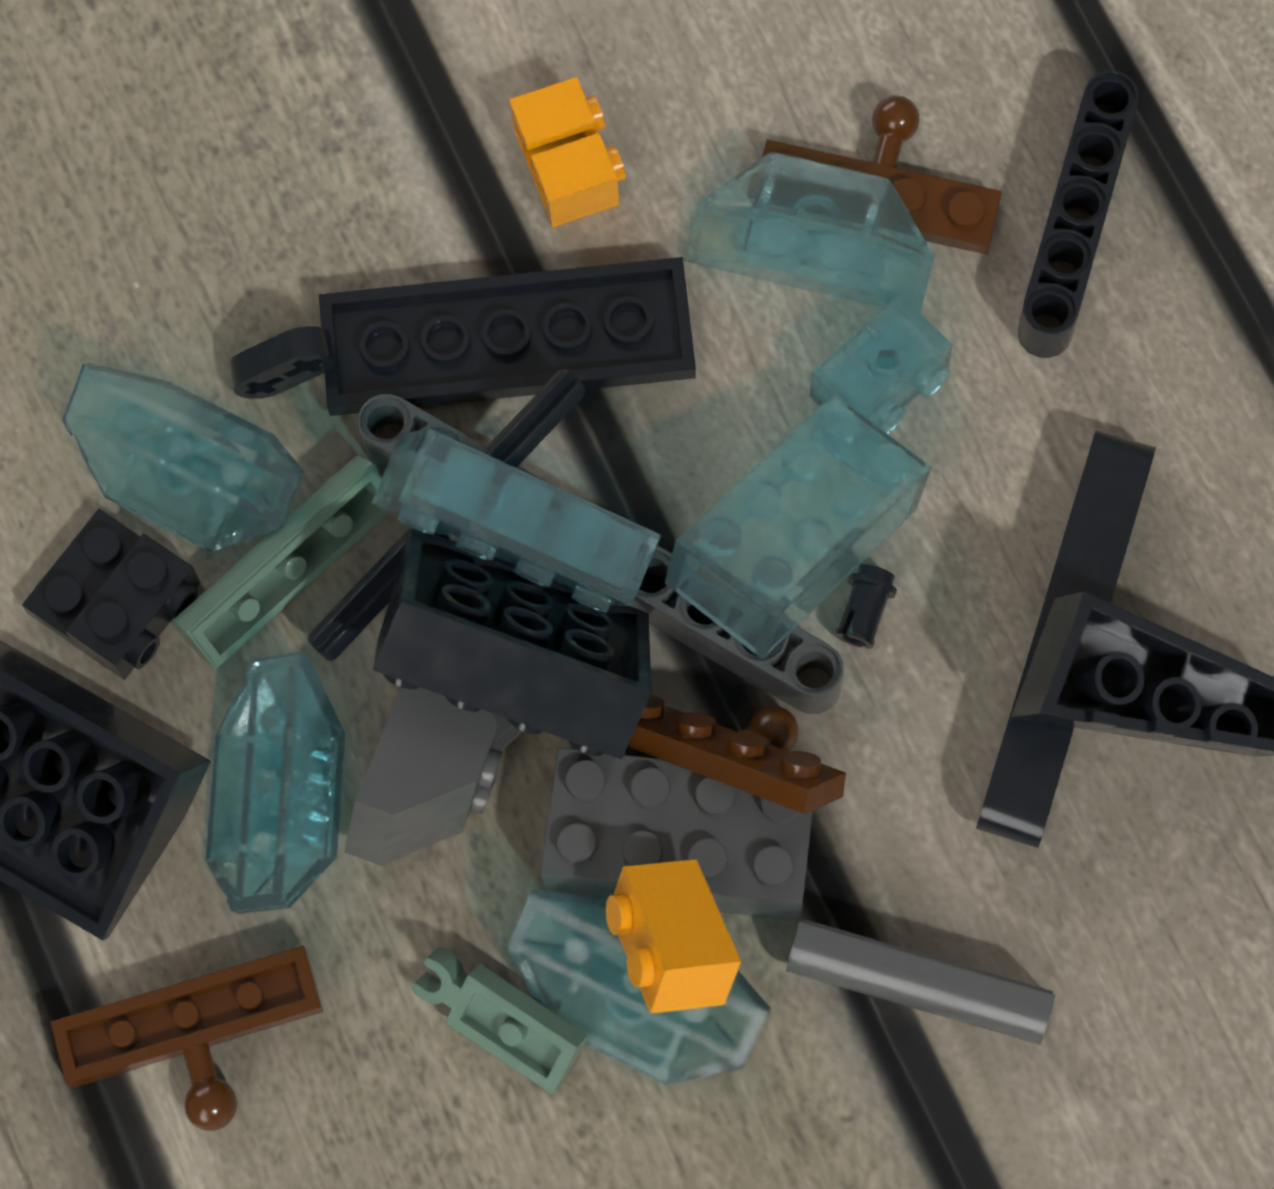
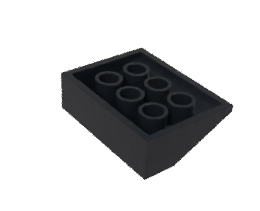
(514, 647)
(83, 794)

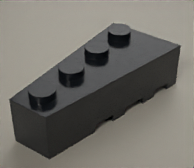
(1143, 681)

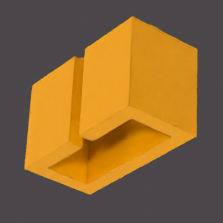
(566, 152)
(672, 936)

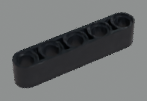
(1083, 188)

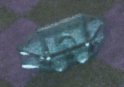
(814, 232)
(180, 458)
(275, 786)
(583, 977)

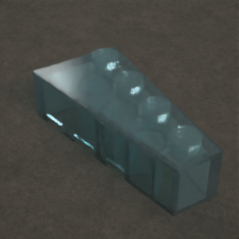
(516, 517)

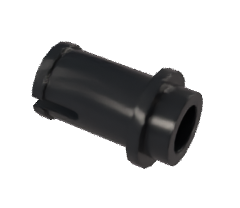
(865, 605)

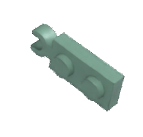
(502, 1019)

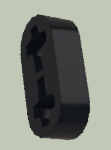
(282, 362)

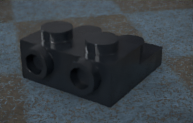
(113, 594)

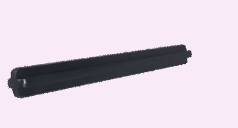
(509, 446)

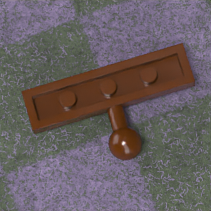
(942, 208)
(749, 760)
(187, 1022)

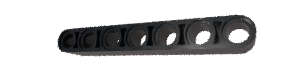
(1090, 563)

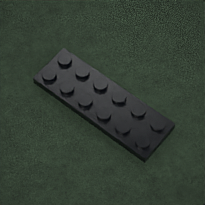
(509, 334)

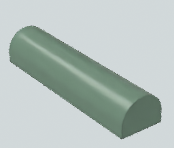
(283, 564)

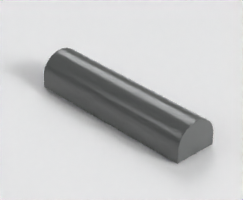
(921, 981)

